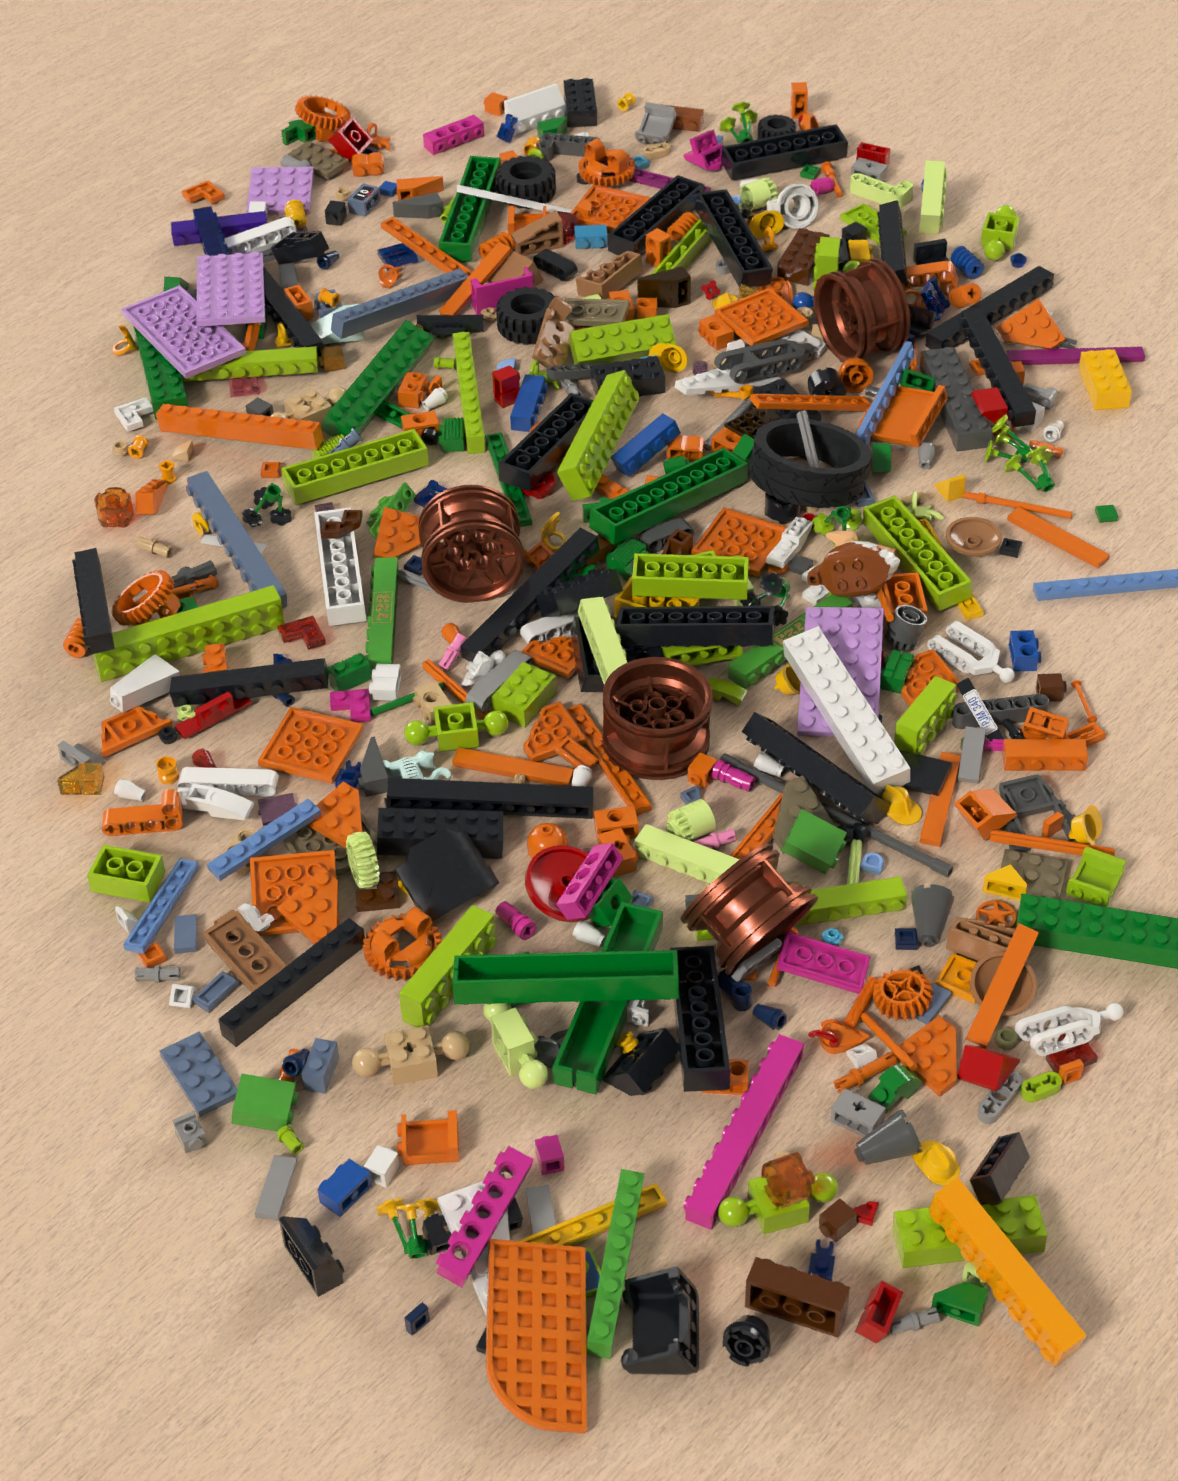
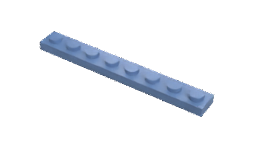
(886, 392)
(1106, 585)

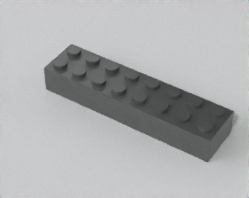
(960, 413)

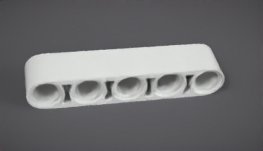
(265, 233)
(548, 627)
(237, 781)

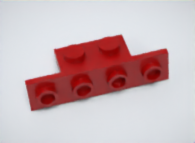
(211, 713)

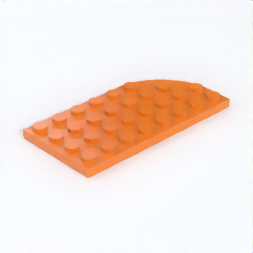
(538, 1333)

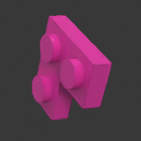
(354, 700)

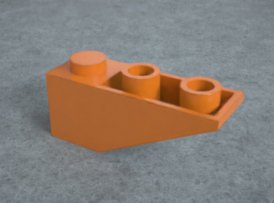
(420, 186)
(150, 497)

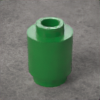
(674, 463)

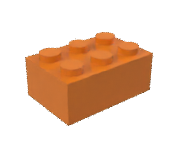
(905, 590)

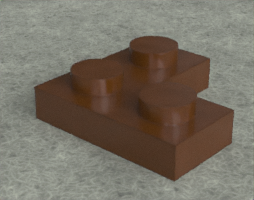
(382, 898)

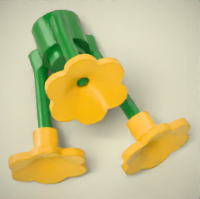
(417, 1246)

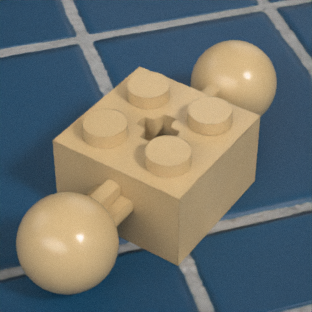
(310, 405)
(410, 1054)

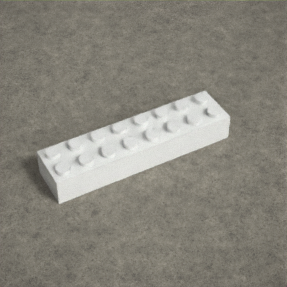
(340, 573)

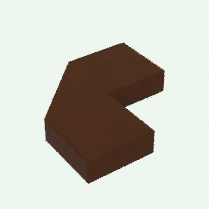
(335, 530)

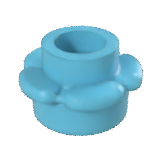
(832, 936)

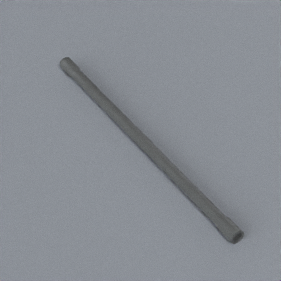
(935, 864)

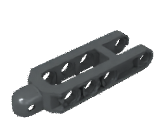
(753, 364)

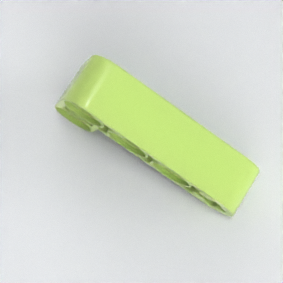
(880, 191)

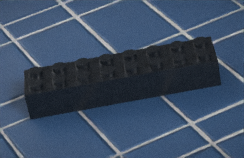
(784, 152)
(658, 212)
(733, 238)
(544, 444)
(696, 626)
(816, 769)
(700, 1021)

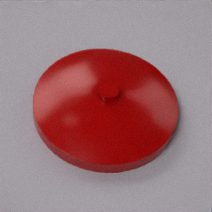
(550, 875)

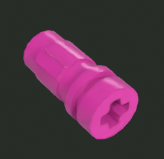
(733, 776)
(518, 922)

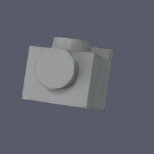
(189, 1132)

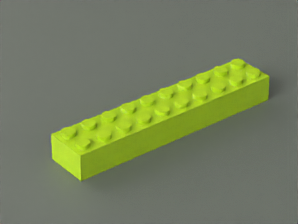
(598, 435)
(191, 630)

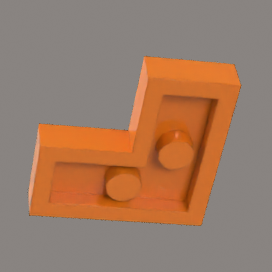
(203, 190)

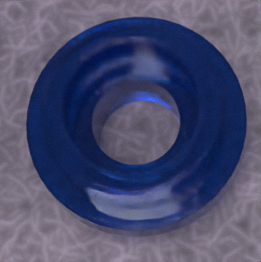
(1018, 260)

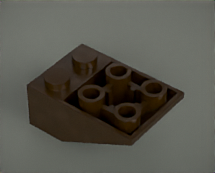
(669, 287)
(751, 421)

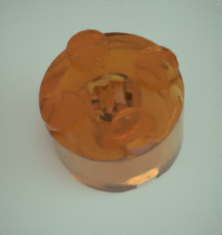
(114, 507)
(787, 1180)

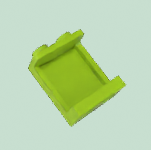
(1096, 877)

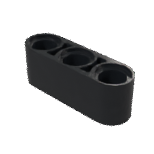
(555, 265)

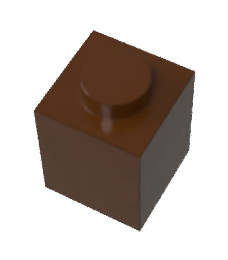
(1051, 686)
(837, 1220)

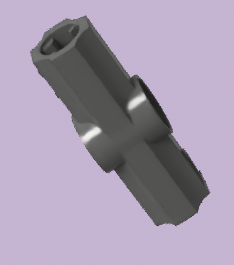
(188, 575)

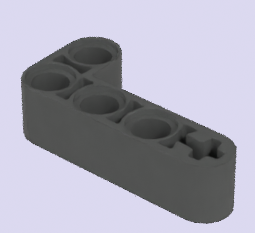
(563, 145)

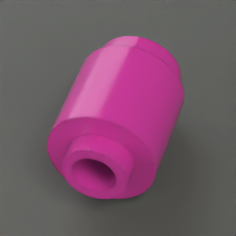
(822, 185)

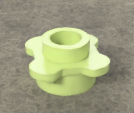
(186, 712)

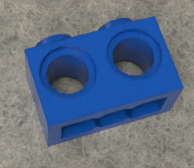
(1024, 650)

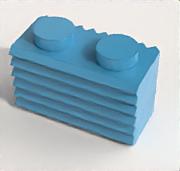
(590, 236)

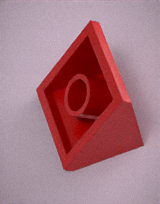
(990, 403)
(985, 1067)

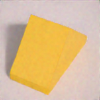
(952, 488)
(1005, 883)

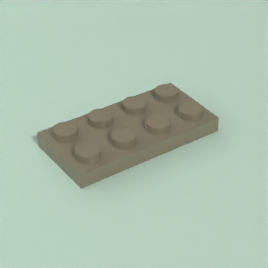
(322, 160)
(597, 311)

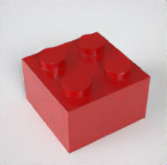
(350, 139)

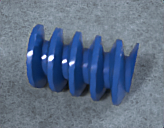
(967, 262)

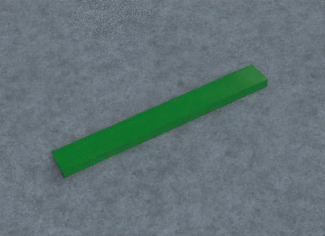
(498, 450)

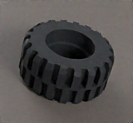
(527, 179)
(522, 314)

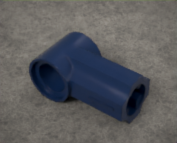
(737, 991)

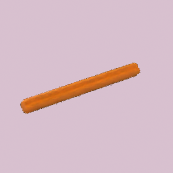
(454, 688)
(1044, 843)

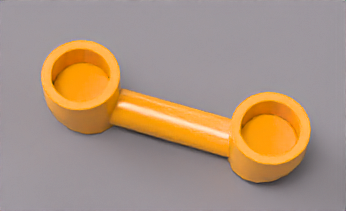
(744, 392)

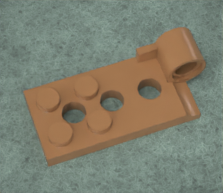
(553, 317)
(248, 939)

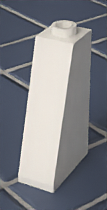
(143, 684)

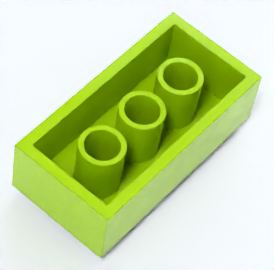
(925, 716)

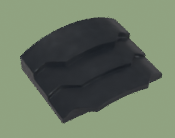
(445, 873)

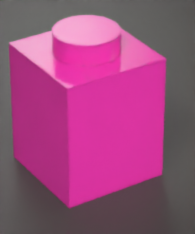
(549, 1154)

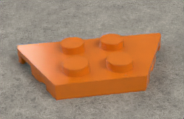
(129, 729)

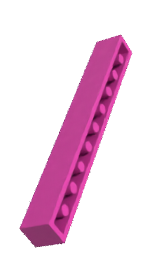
(744, 1131)

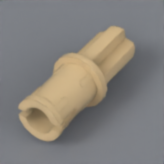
(154, 547)

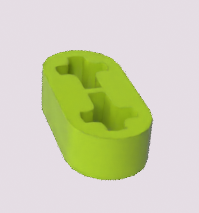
(1041, 1086)

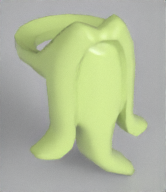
(922, 512)

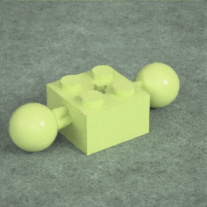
(515, 1044)

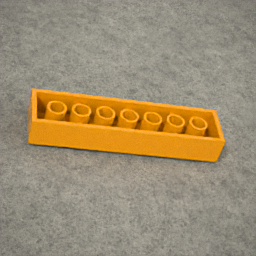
(1006, 1272)

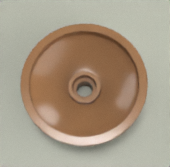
(973, 536)
(1022, 993)

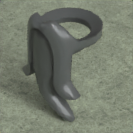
(549, 1047)

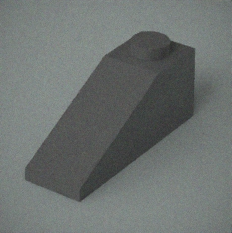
(422, 206)
(372, 771)

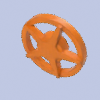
(996, 915)

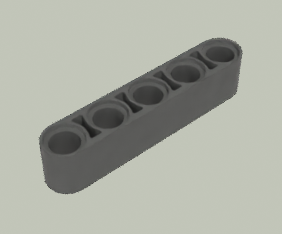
(1009, 708)

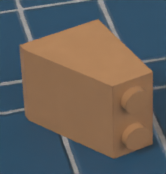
(514, 267)

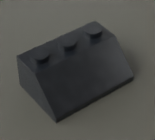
(644, 1064)
(311, 1254)

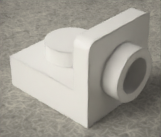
(252, 916)
(637, 1013)

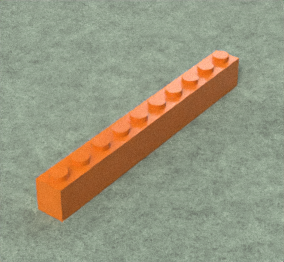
(240, 426)

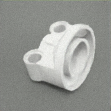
(804, 208)

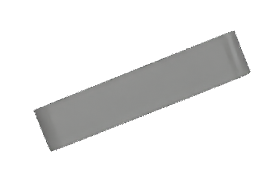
(482, 691)

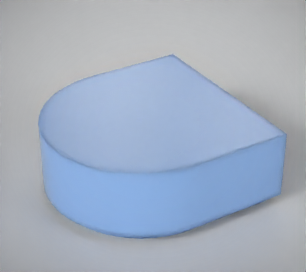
(872, 863)

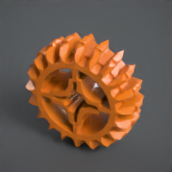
(901, 988)

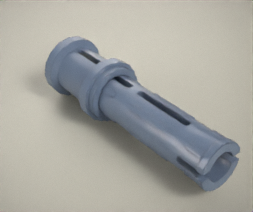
(348, 441)

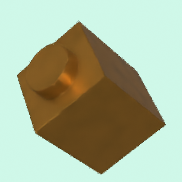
(332, 359)

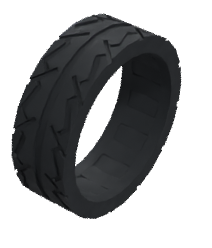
(808, 484)

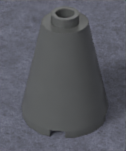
(931, 912)
(888, 1141)

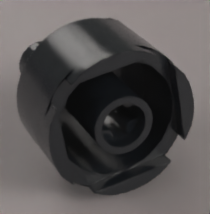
(826, 383)
(780, 510)

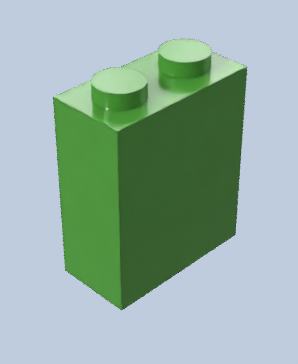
(814, 842)
(264, 1103)

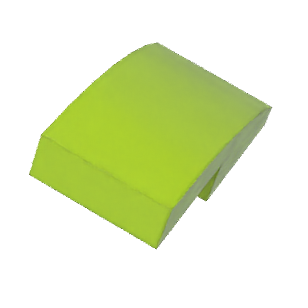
(729, 690)

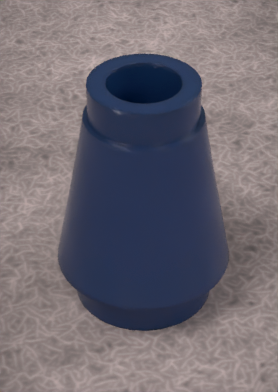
(327, 259)
(771, 1016)
(294, 1063)

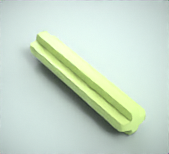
(854, 861)

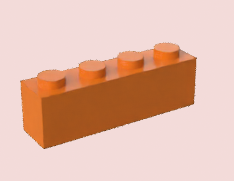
(1044, 755)

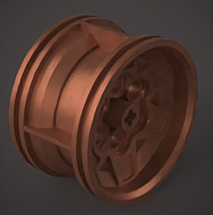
(862, 310)
(473, 558)
(656, 717)
(748, 907)

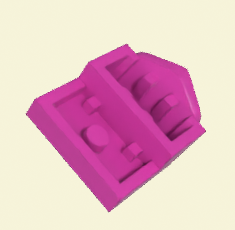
(705, 152)

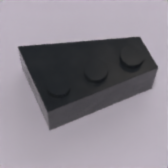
(300, 246)

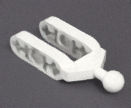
(964, 661)
(1075, 1022)

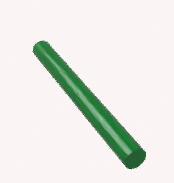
(396, 703)

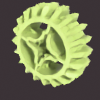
(362, 860)

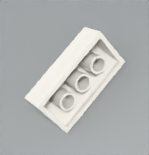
(535, 107)

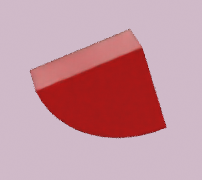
(867, 1212)

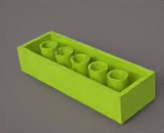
(620, 340)
(690, 576)
(432, 983)
(925, 1243)

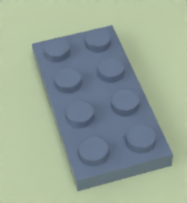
(199, 1073)

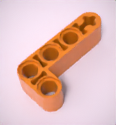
(926, 271)
(147, 818)

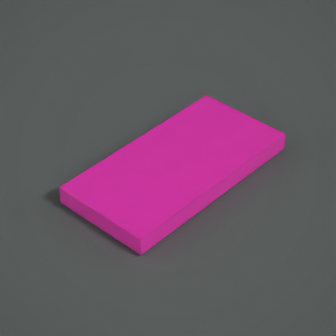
(823, 962)

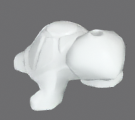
(481, 667)

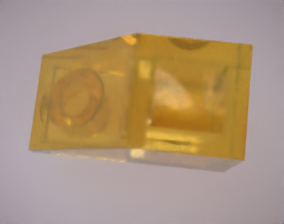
(82, 780)

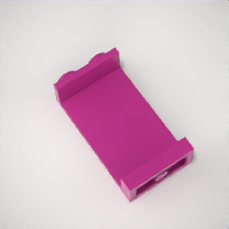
(489, 294)

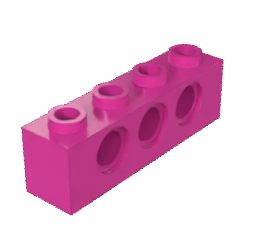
(453, 134)
(589, 881)

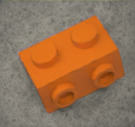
(537, 555)

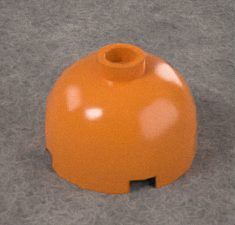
(855, 374)
(545, 836)

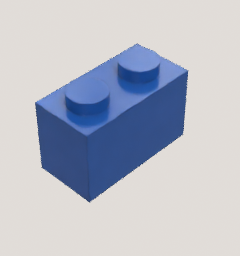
(344, 1187)

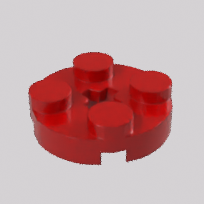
(543, 488)

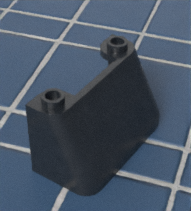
(663, 1324)

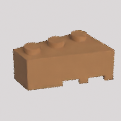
(539, 235)
(977, 939)

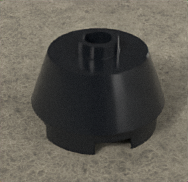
(747, 1340)

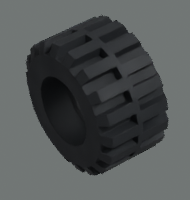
(775, 125)

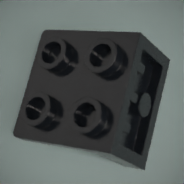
(930, 252)
(921, 320)

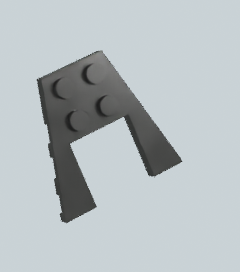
(1029, 797)

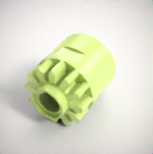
(757, 193)
(691, 820)

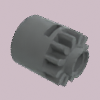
(906, 627)

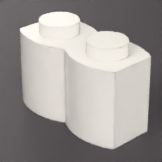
(385, 682)

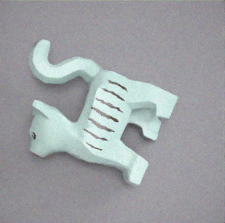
(410, 767)

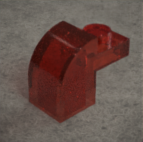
(569, 221)

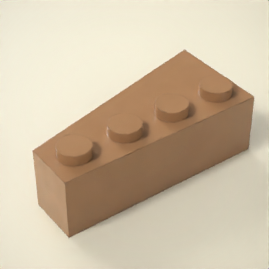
(610, 276)

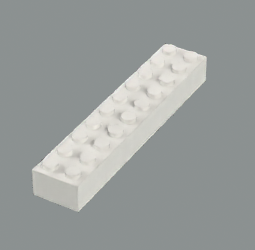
(846, 711)

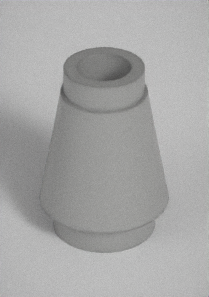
(926, 453)

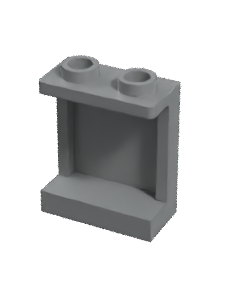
(656, 124)

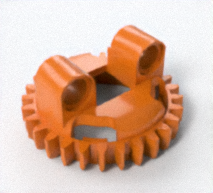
(312, 111)
(618, 162)
(157, 599)
(382, 948)

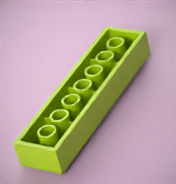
(355, 466)
(918, 552)

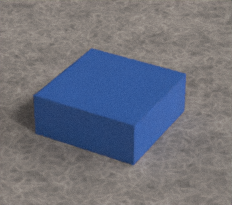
(388, 188)

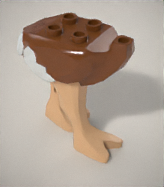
(854, 566)

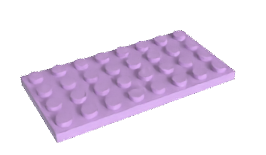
(230, 289)
(172, 328)
(857, 641)

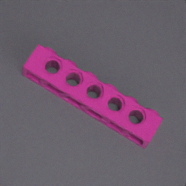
(458, 1269)

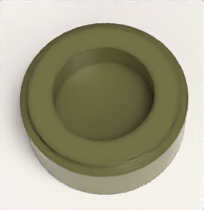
(1006, 1038)

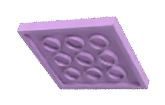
(280, 186)

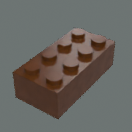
(799, 257)
(797, 1296)

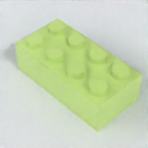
(933, 197)

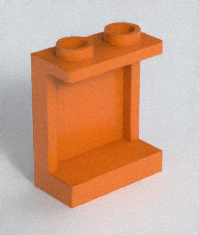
(518, 221)
(429, 1140)

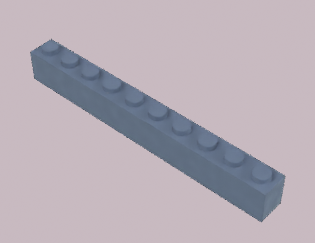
(396, 304)
(232, 534)

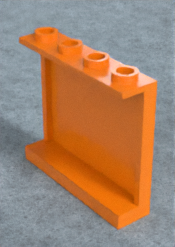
(909, 415)

